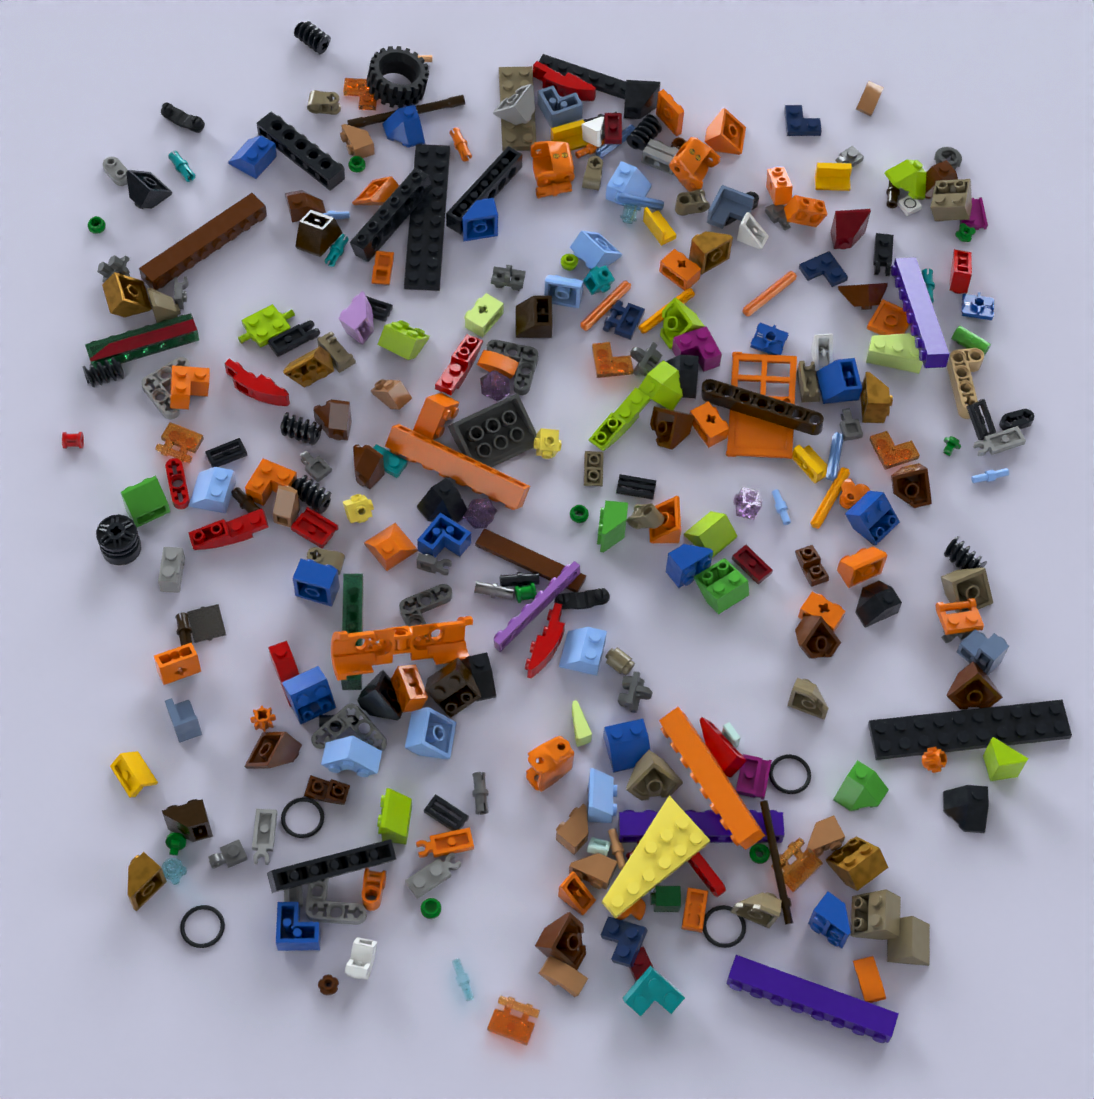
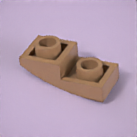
(869, 98)
(564, 975)

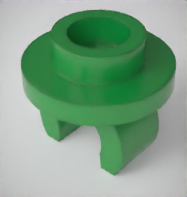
(952, 443)
(175, 842)

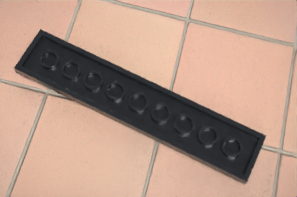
(428, 221)
(969, 729)

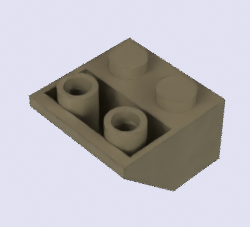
(952, 200)
(876, 915)

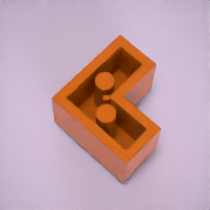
(187, 382)
(434, 414)
(267, 479)

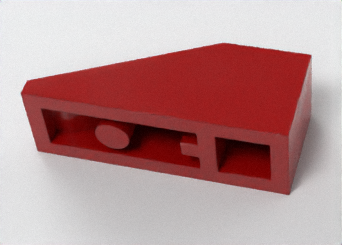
(960, 271)
(283, 663)
(721, 748)

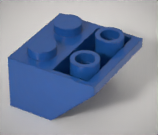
(839, 381)
(872, 516)
(687, 562)
(309, 695)
(831, 920)

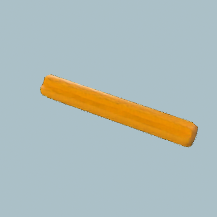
(657, 317)
(829, 498)

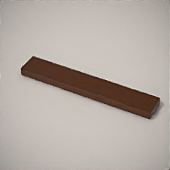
(525, 558)

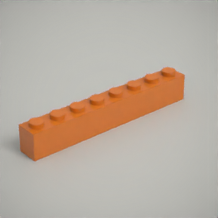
(457, 466)
(712, 779)

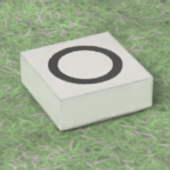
(909, 205)

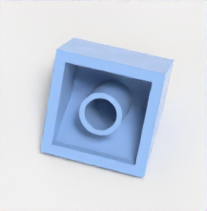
(627, 180)
(594, 249)
(564, 290)
(213, 489)
(583, 650)
(430, 734)
(601, 797)

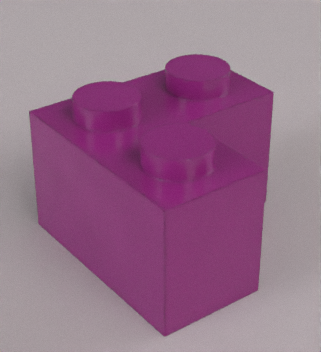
(701, 344)

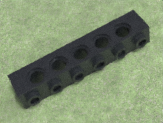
(301, 150)
(486, 186)
(391, 214)
(331, 866)

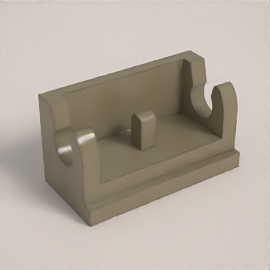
(340, 357)
(808, 382)

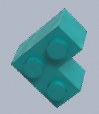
(652, 988)

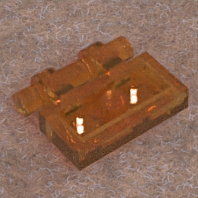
(180, 437)
(801, 868)
(512, 1026)

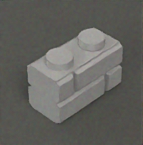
(659, 155)
(171, 569)

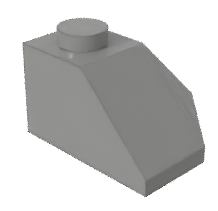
(518, 107)

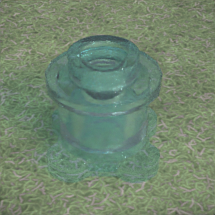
(629, 213)
(175, 874)

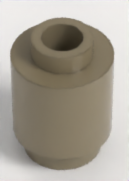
(619, 661)

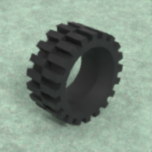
(402, 63)

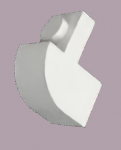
(361, 958)

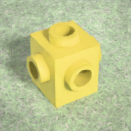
(547, 443)
(358, 508)

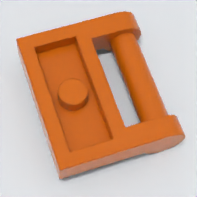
(961, 621)

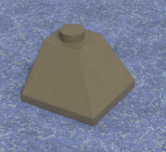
(967, 584)

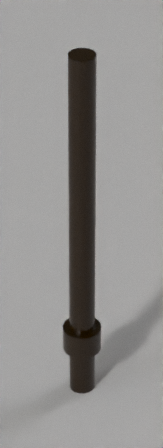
(786, 902)

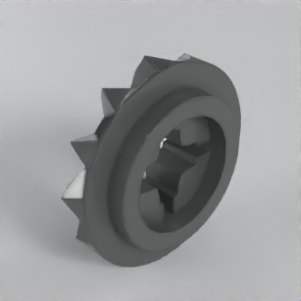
(945, 152)

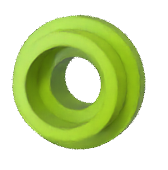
(569, 265)

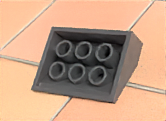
(495, 432)

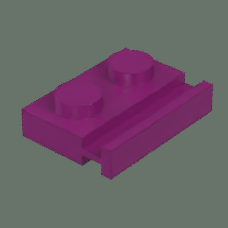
(977, 215)
(753, 777)

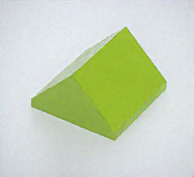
(712, 532)
(1002, 761)

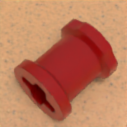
(72, 440)

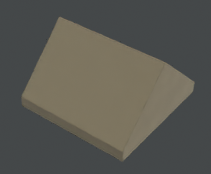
(913, 943)

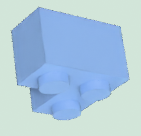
(352, 755)

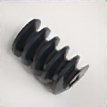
(312, 36)
(645, 131)
(103, 372)
(300, 430)
(311, 494)
(962, 556)

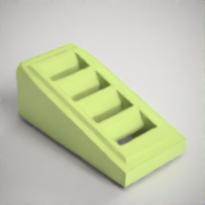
(581, 729)

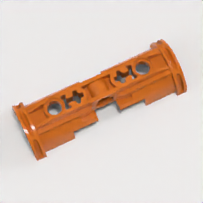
(357, 660)

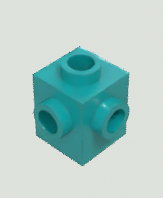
(598, 280)

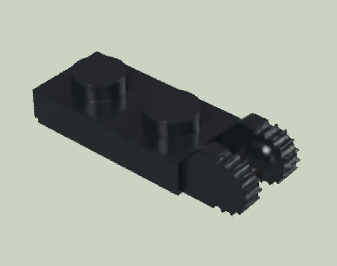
(883, 253)
(293, 338)

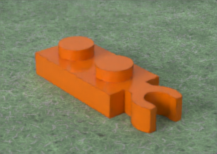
(446, 843)

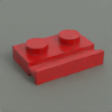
(314, 527)

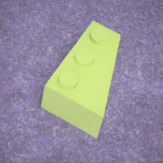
(895, 352)

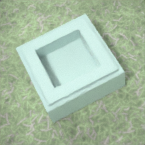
(731, 734)
(598, 846)

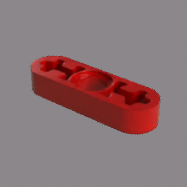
(175, 490)
(707, 875)

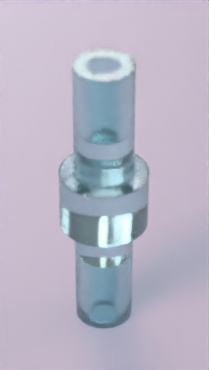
(463, 979)

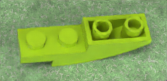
(620, 421)

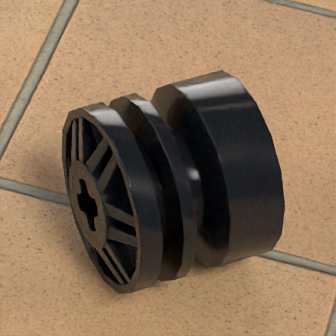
(118, 539)

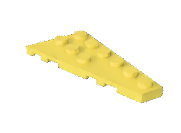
(661, 851)

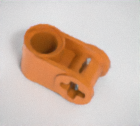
(373, 885)

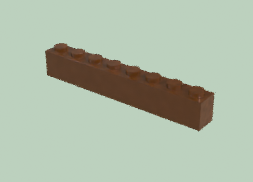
(203, 242)

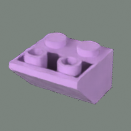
(358, 318)

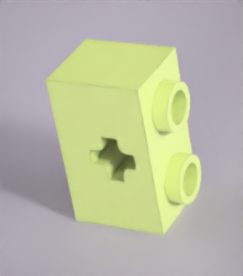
(484, 315)

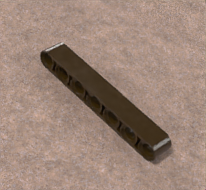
(754, 403)

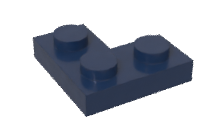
(800, 126)
(824, 265)
(629, 940)

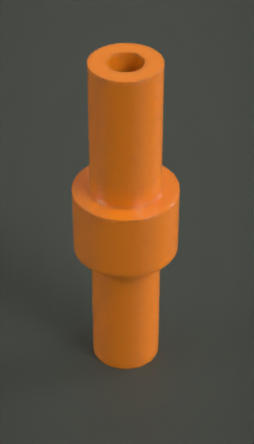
(589, 149)

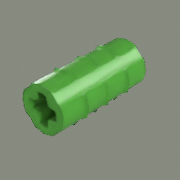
(970, 340)

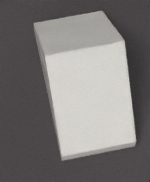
(594, 131)
(751, 232)
(822, 350)

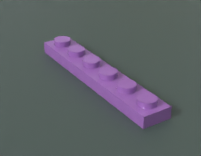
(531, 611)

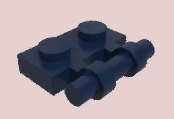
(628, 322)

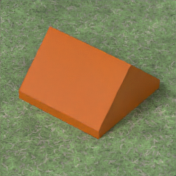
(670, 529)

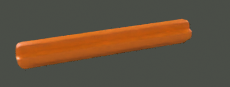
(769, 293)
(605, 305)

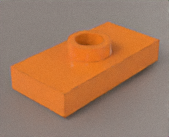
(694, 909)

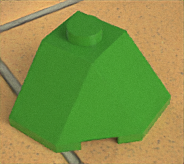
(861, 788)

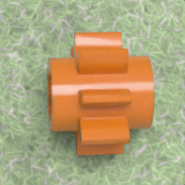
(263, 713)
(934, 759)

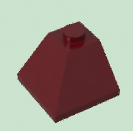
(848, 227)

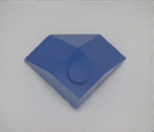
(404, 127)

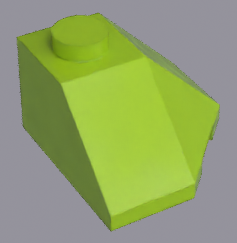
(910, 177)
(677, 321)
(663, 385)

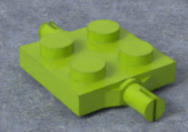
(265, 325)

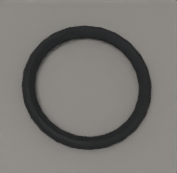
(790, 756)
(303, 799)
(205, 907)
(722, 945)

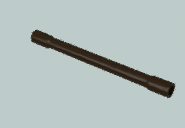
(378, 118)

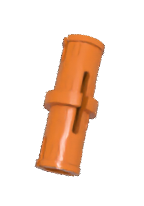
(460, 144)
(553, 189)

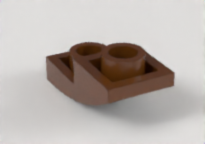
(811, 565)
(326, 791)

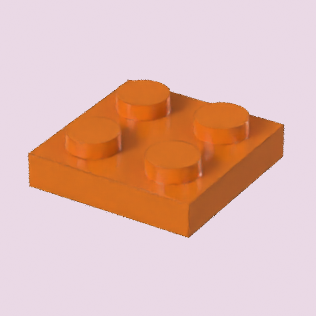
(670, 112)
(888, 319)

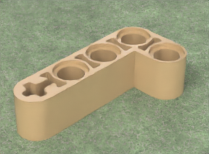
(967, 361)

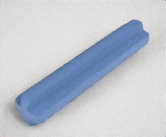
(607, 148)
(639, 201)
(834, 456)

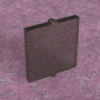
(206, 623)

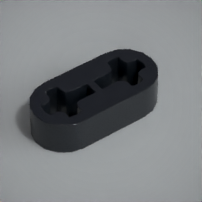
(1016, 419)

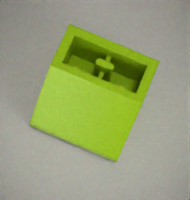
(403, 339)
(394, 816)

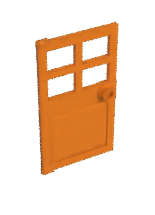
(753, 435)

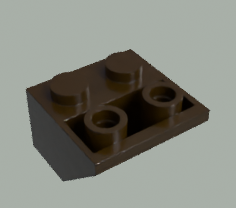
(317, 233)
(534, 317)
(453, 687)
(189, 820)

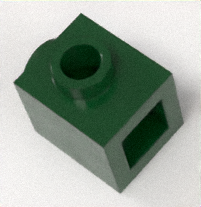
(666, 898)

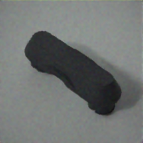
(181, 118)
(583, 600)

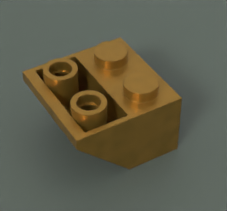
(310, 367)
(857, 862)

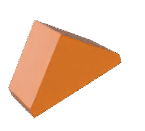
(576, 894)

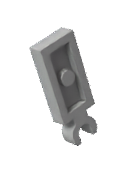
(1000, 441)
(264, 833)
(431, 875)

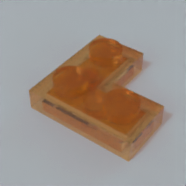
(358, 87)
(607, 365)
(891, 454)

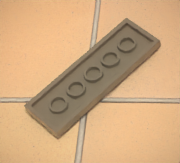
(522, 135)

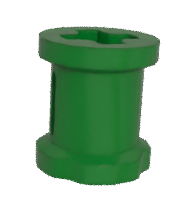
(525, 593)

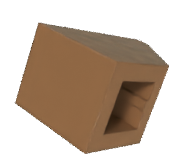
(357, 140)
(391, 393)
(286, 506)
(574, 831)
(826, 836)
(595, 869)

